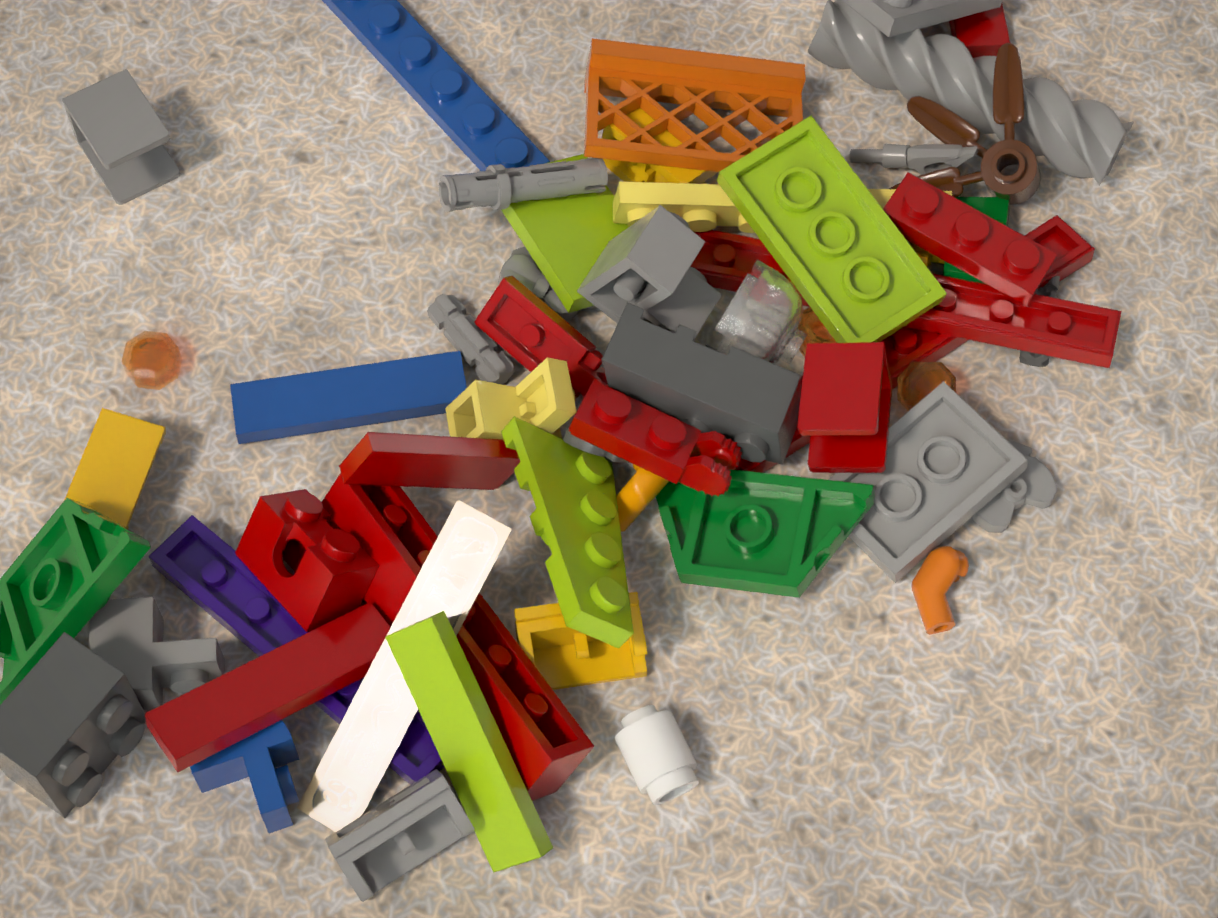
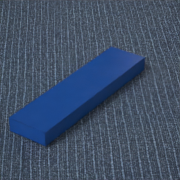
(346, 397)

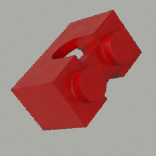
(327, 562)

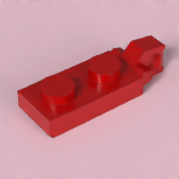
(535, 331)

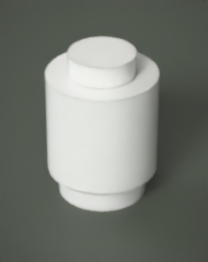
(657, 754)

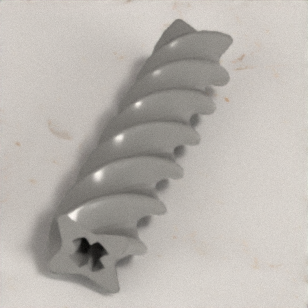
(1073, 135)

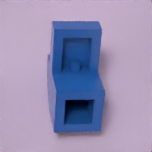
(257, 759)

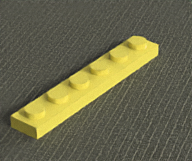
(698, 204)

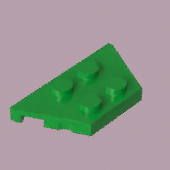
(763, 531)
(61, 584)

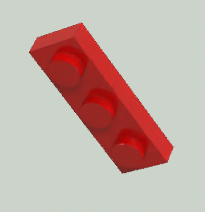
(969, 239)

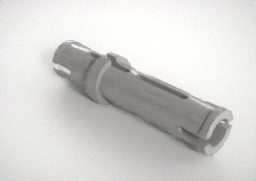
(503, 185)

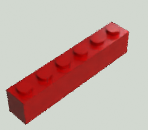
(530, 716)

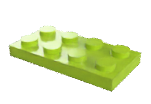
(830, 235)

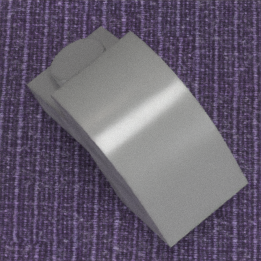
(131, 639)

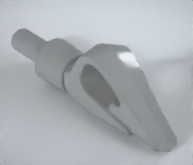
(917, 157)

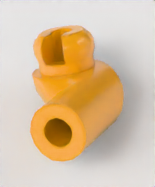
(637, 495)

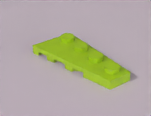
(580, 525)

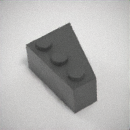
(704, 388)

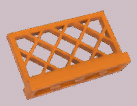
(695, 82)

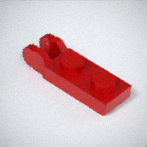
(655, 440)

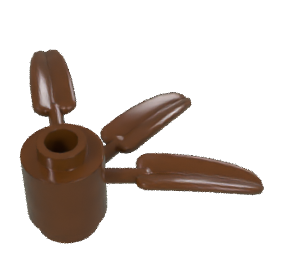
(954, 130)

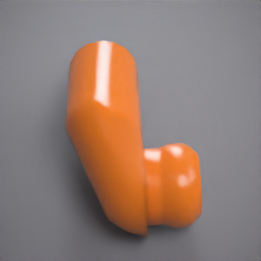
(931, 584)

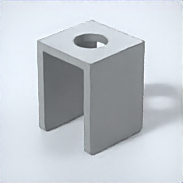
(121, 136)

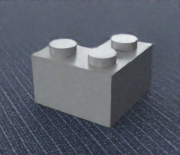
(653, 271)

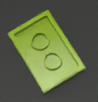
(566, 237)

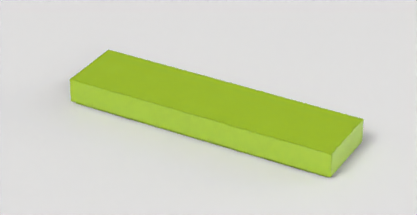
(469, 742)

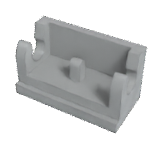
(399, 834)

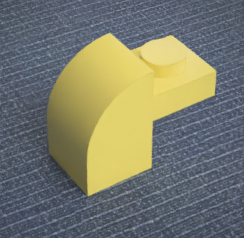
(540, 399)

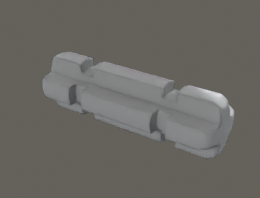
(470, 340)

